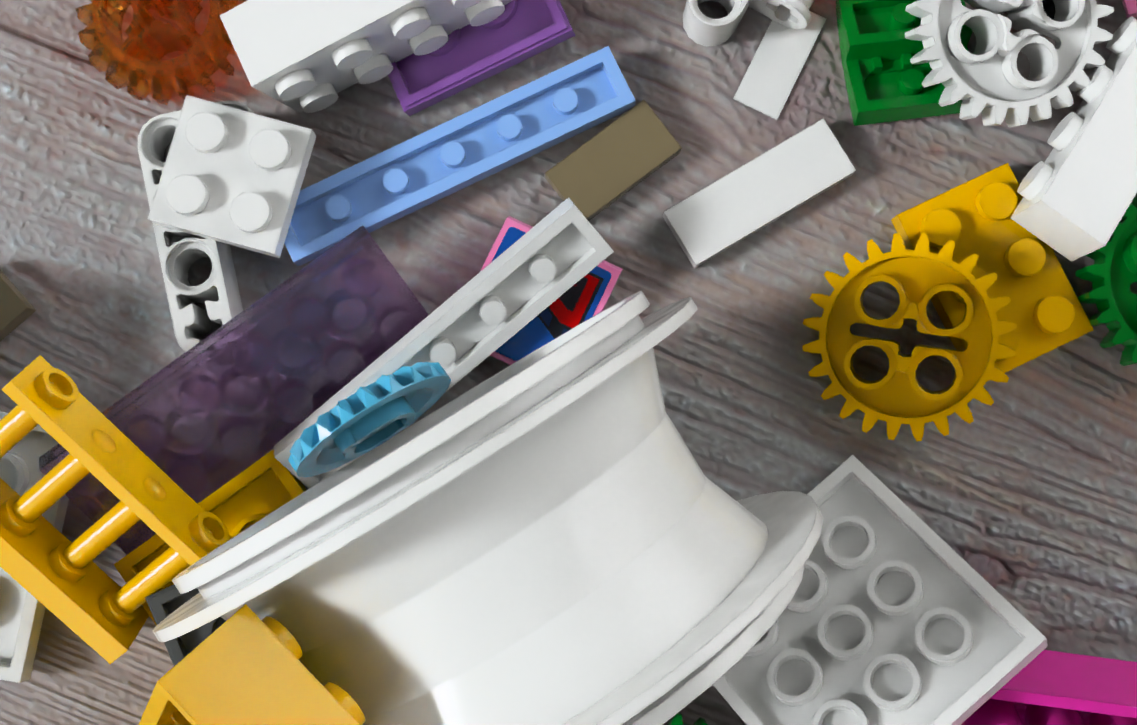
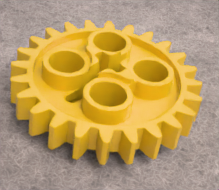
(899, 395)

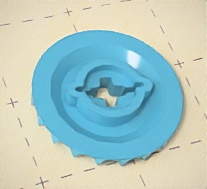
(368, 418)

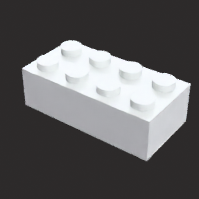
(320, 47)

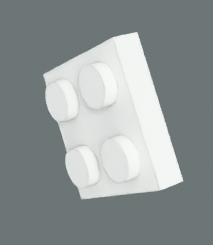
(232, 176)

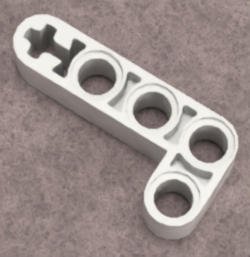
(181, 249)

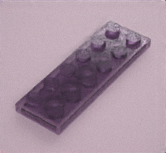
(258, 375)

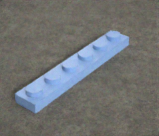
(458, 153)

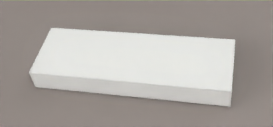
(758, 193)

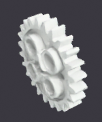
(990, 76)

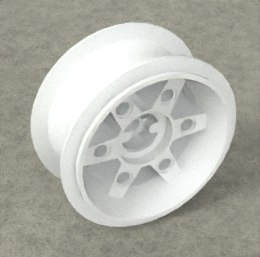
(523, 551)

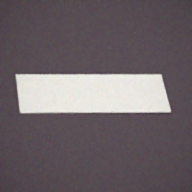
(777, 66)

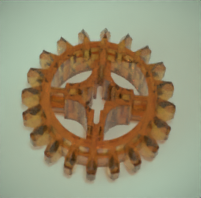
(151, 39)

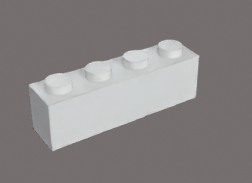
(1092, 169)

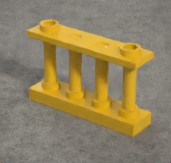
(63, 571)

